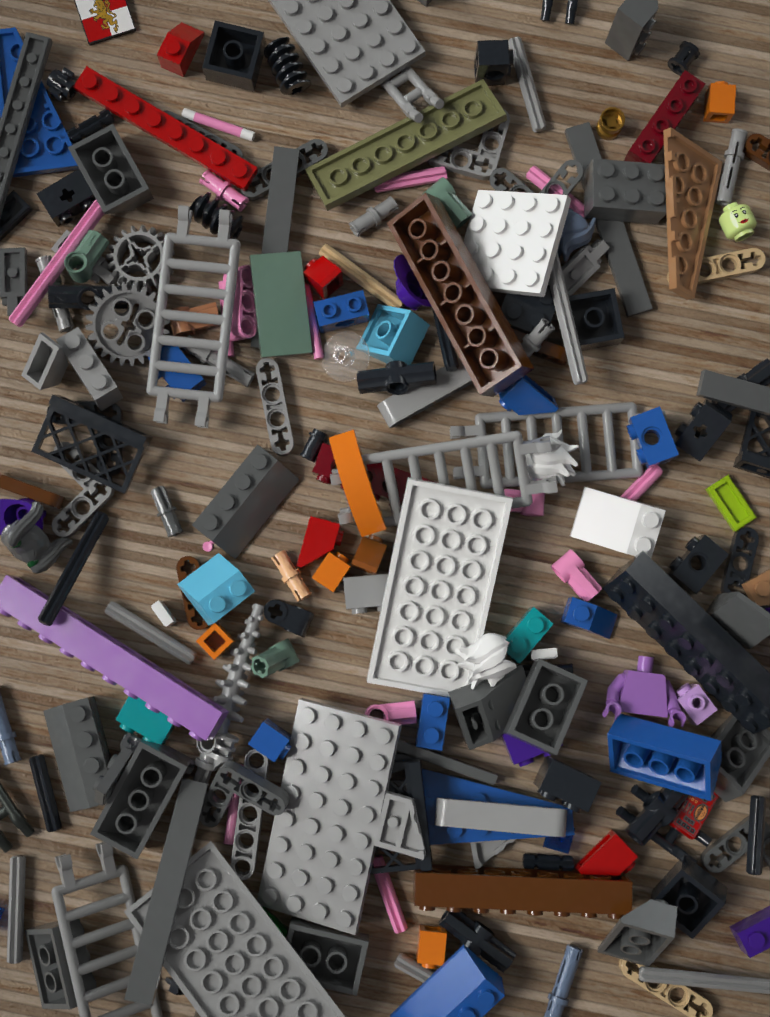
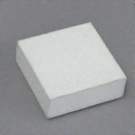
(163, 613)
(549, 653)

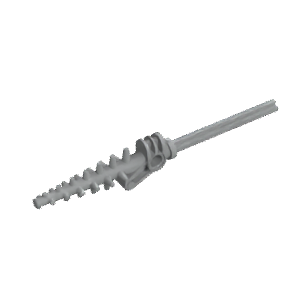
(220, 751)

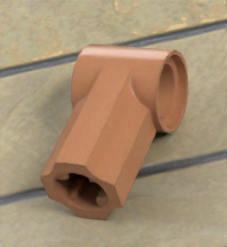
(183, 329)

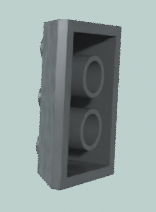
(632, 27)
(110, 171)
(642, 933)
(52, 967)

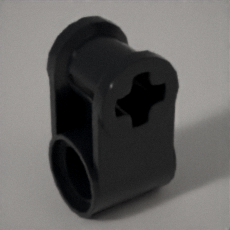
(292, 619)

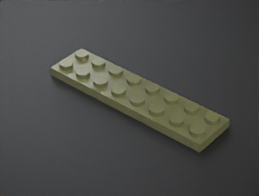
(405, 145)

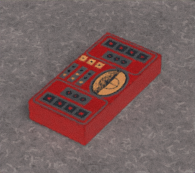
(692, 815)

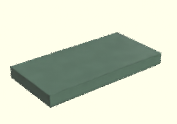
(280, 304)

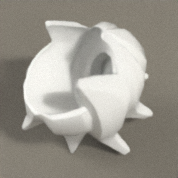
(552, 463)
(486, 659)

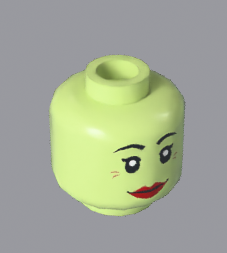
(737, 222)

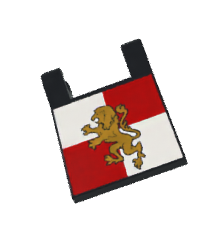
(104, 19)

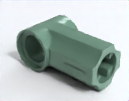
(455, 208)
(86, 254)
(275, 658)

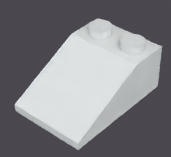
(617, 522)

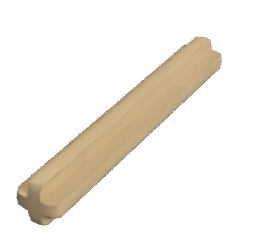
(361, 277)

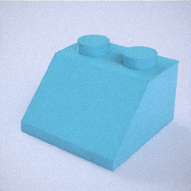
(394, 334)
(215, 588)

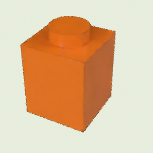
(719, 102)
(332, 571)
(216, 641)
(431, 946)

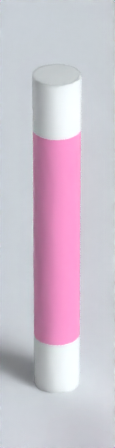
(218, 124)

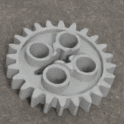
(105, 314)

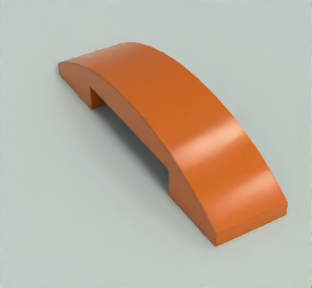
(356, 483)

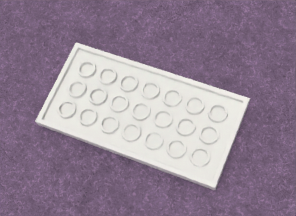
(438, 586)

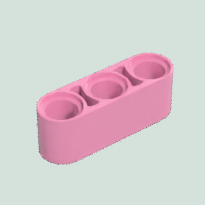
(244, 314)

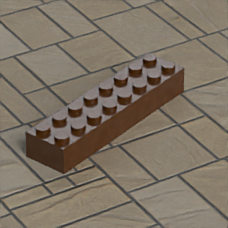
(459, 296)
(522, 890)

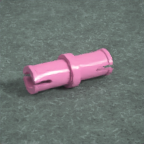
(224, 190)

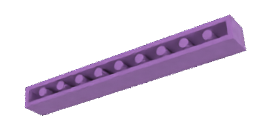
(114, 660)

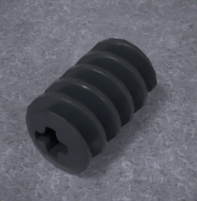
(285, 67)
(208, 214)

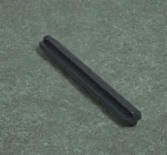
(73, 568)

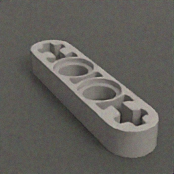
(274, 407)

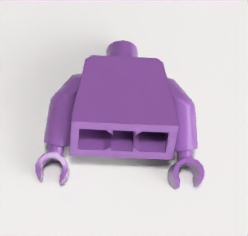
(643, 694)

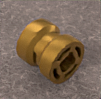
(613, 118)

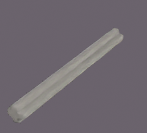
(567, 324)
(704, 980)

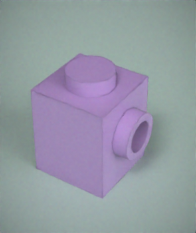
(694, 703)

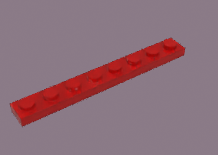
(165, 128)

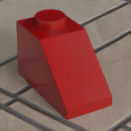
(179, 48)
(323, 276)
(319, 540)
(607, 857)

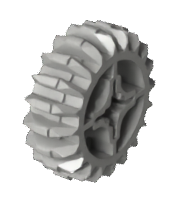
(131, 263)

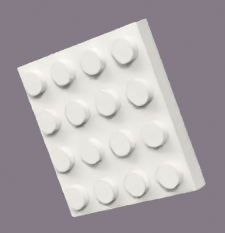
(516, 239)

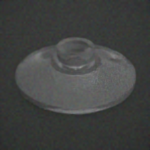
(355, 359)

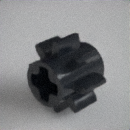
(62, 84)

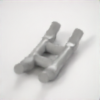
(420, 90)

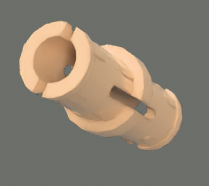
(291, 575)

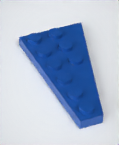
(46, 139)
(445, 786)

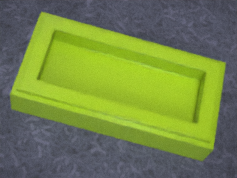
(730, 503)

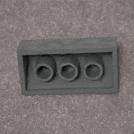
(246, 502)
(78, 749)
(141, 797)

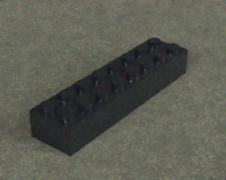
(693, 640)

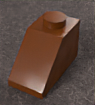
(369, 554)

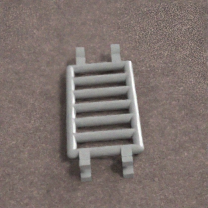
(225, 320)
(581, 412)
(520, 447)
(64, 917)

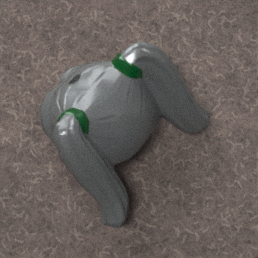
(31, 544)

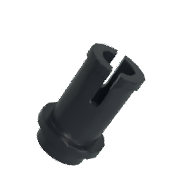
(313, 445)

